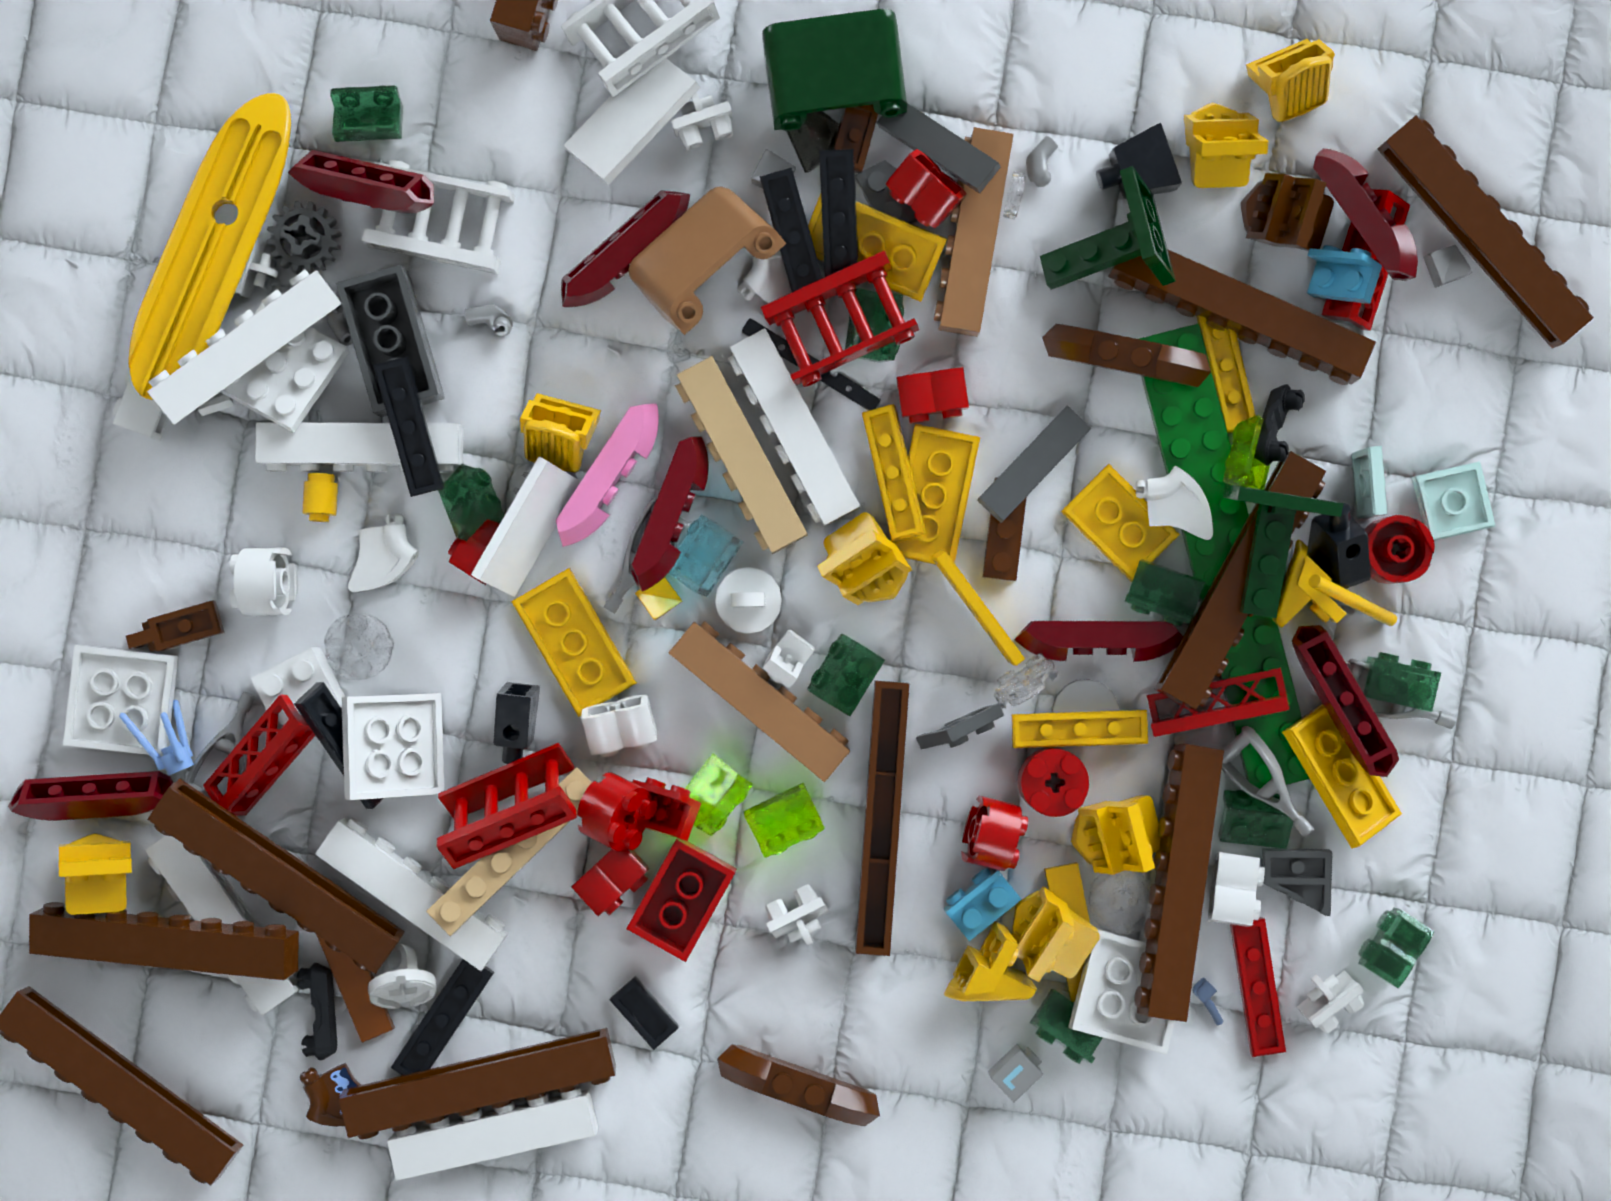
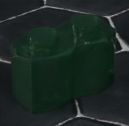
(1395, 946)

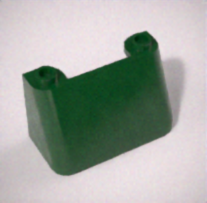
(834, 66)

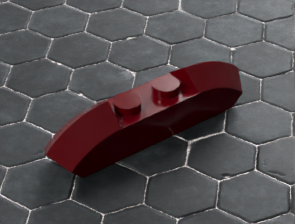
(364, 182)
(1389, 243)
(611, 259)
(686, 473)
(1145, 638)
(1344, 700)
(90, 796)

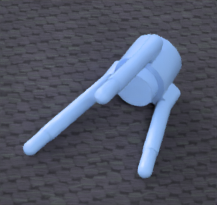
(178, 754)

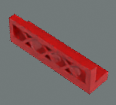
(1348, 310)
(1222, 714)
(262, 770)

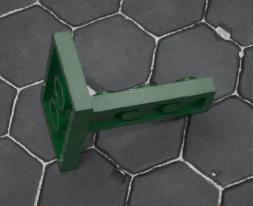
(1132, 239)
(1272, 543)

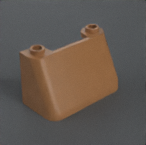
(695, 250)

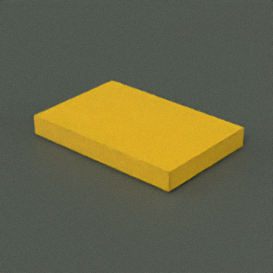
(1117, 522)

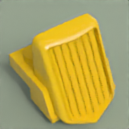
(1294, 78)
(1222, 146)
(557, 431)
(864, 561)
(1298, 593)
(1118, 835)
(95, 874)
(1051, 935)
(989, 971)

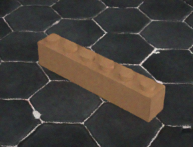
(973, 242)
(759, 701)

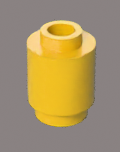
(320, 497)

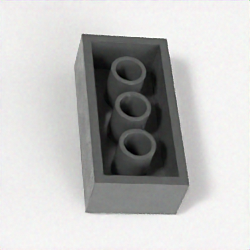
(386, 327)

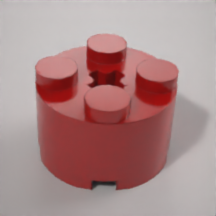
(1410, 560)
(1068, 794)
(615, 812)
(993, 834)

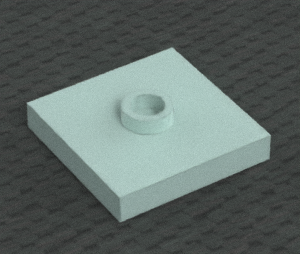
(1369, 482)
(1454, 501)

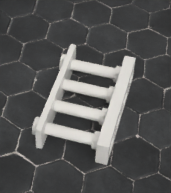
(644, 52)
(449, 249)

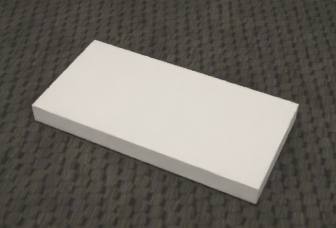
(631, 120)
(525, 527)

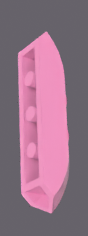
(633, 435)

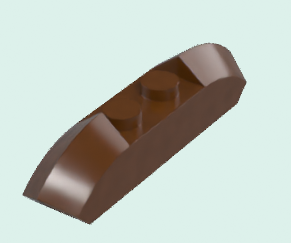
(1127, 355)
(798, 1086)

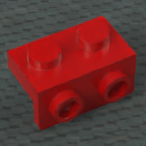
(675, 809)

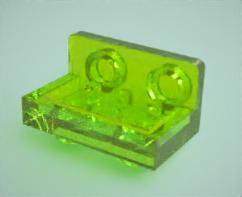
(1241, 465)
(719, 792)
(784, 820)

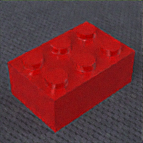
(681, 899)

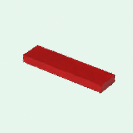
(1258, 989)

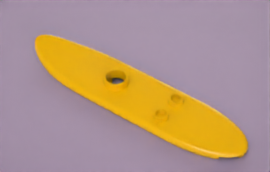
(205, 257)

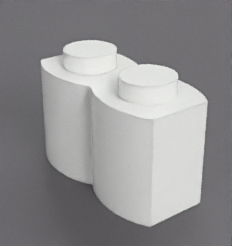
(619, 725)
(1234, 889)

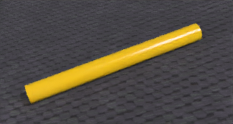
(1352, 600)

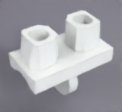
(716, 116)
(256, 270)
(783, 921)
(1329, 998)

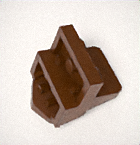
(1287, 211)

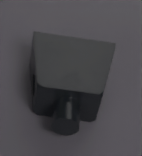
(1151, 159)
(1340, 548)
(517, 707)

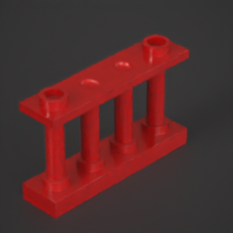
(813, 298)
(512, 824)

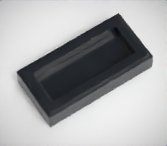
(644, 1012)

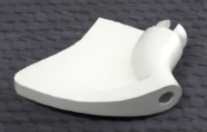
(767, 279)
(1177, 503)
(382, 555)

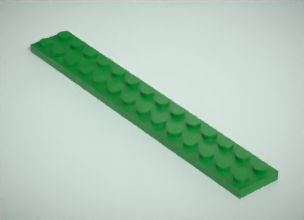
(1196, 440)

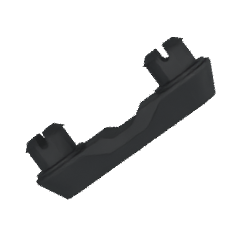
(1278, 404)
(324, 1038)

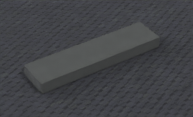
(942, 147)
(1034, 464)

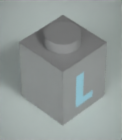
(1016, 1072)

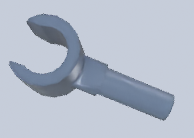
(1204, 992)

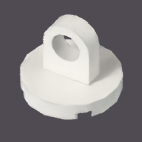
(748, 600)
(402, 982)

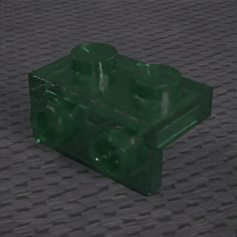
(366, 113)
(878, 323)
(470, 500)
(1164, 593)
(845, 674)
(1401, 683)
(1253, 821)
(1053, 1022)

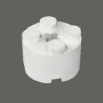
(263, 581)

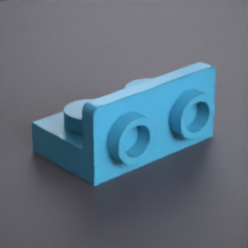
(1343, 274)
(981, 903)

